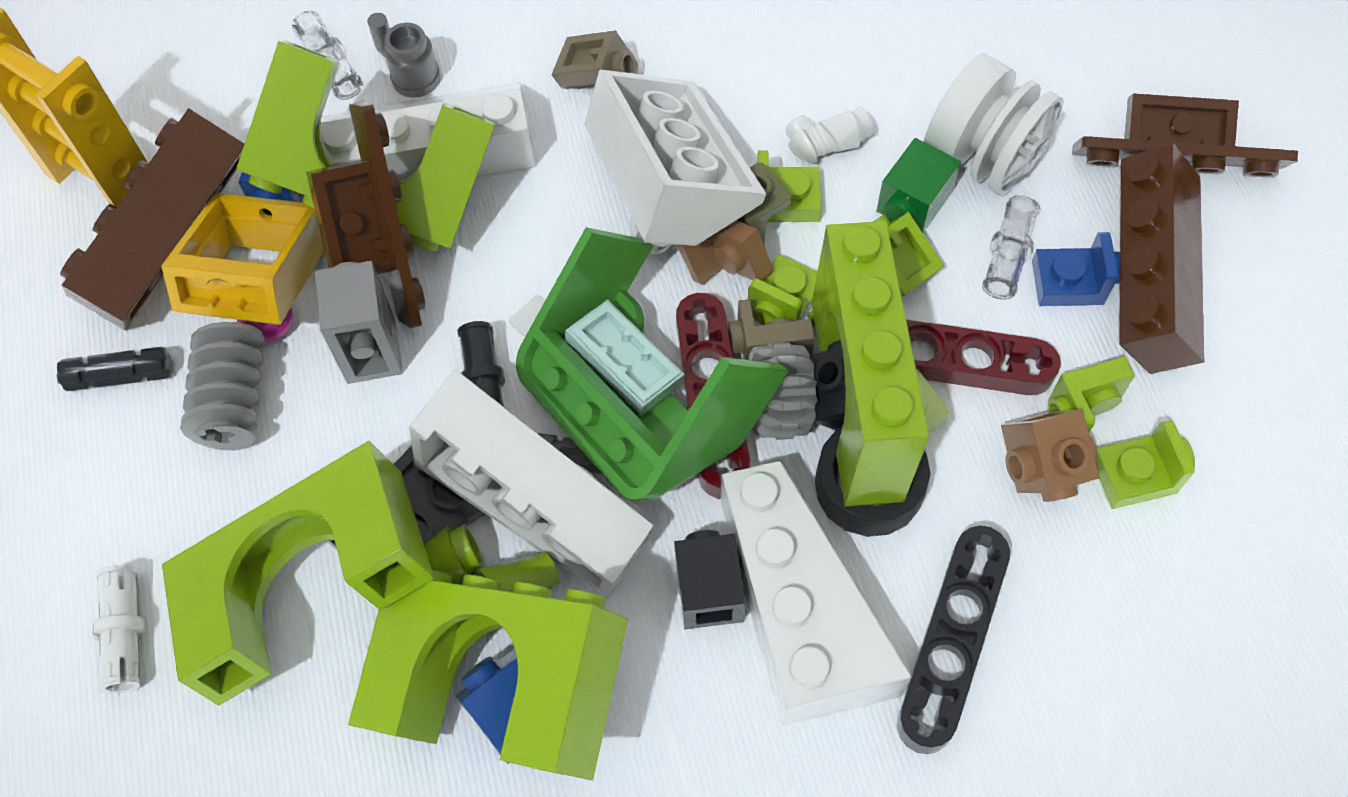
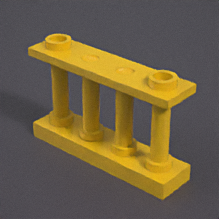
(64, 117)

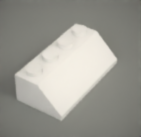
(413, 122)
(669, 157)

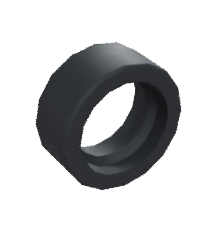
(864, 518)

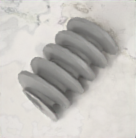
(222, 385)

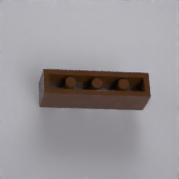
(161, 205)
(1161, 260)

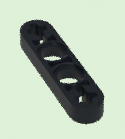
(959, 638)

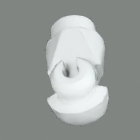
(831, 134)

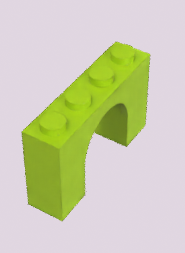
(287, 144)
(884, 411)
(222, 581)
(563, 654)

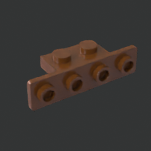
(1197, 126)
(361, 217)

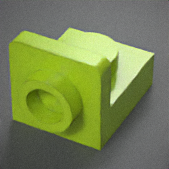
(804, 187)
(912, 252)
(783, 293)
(1092, 389)
(1145, 466)

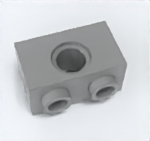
(357, 321)

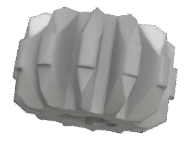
(793, 403)

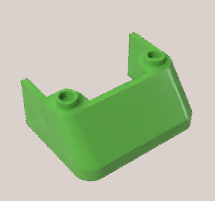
(667, 443)

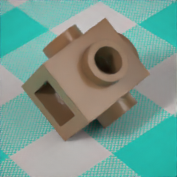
(1050, 454)

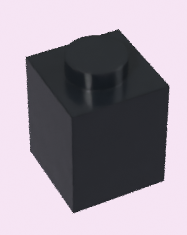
(709, 579)

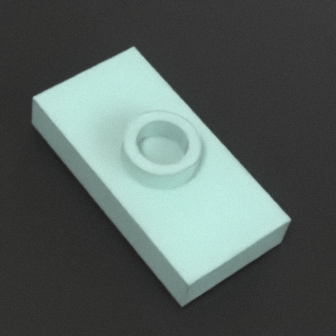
(624, 357)

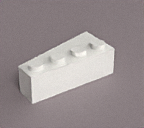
(526, 484)
(807, 612)

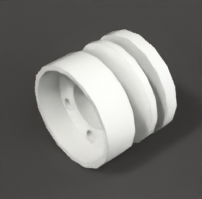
(1001, 128)

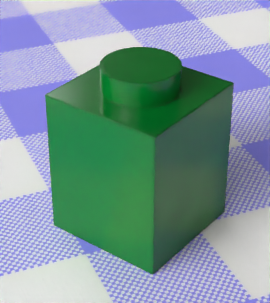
(918, 184)

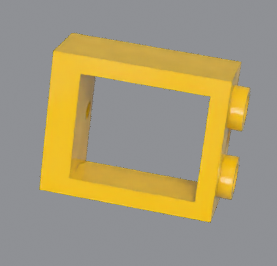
(241, 290)

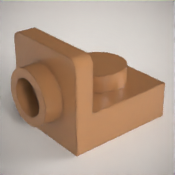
(734, 248)

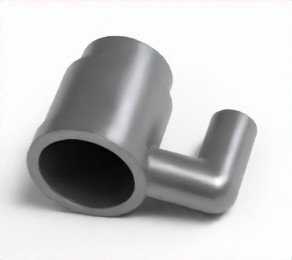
(407, 55)

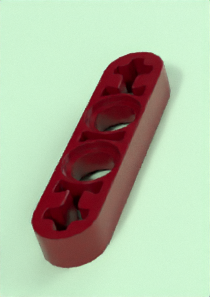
(691, 351)
(950, 368)

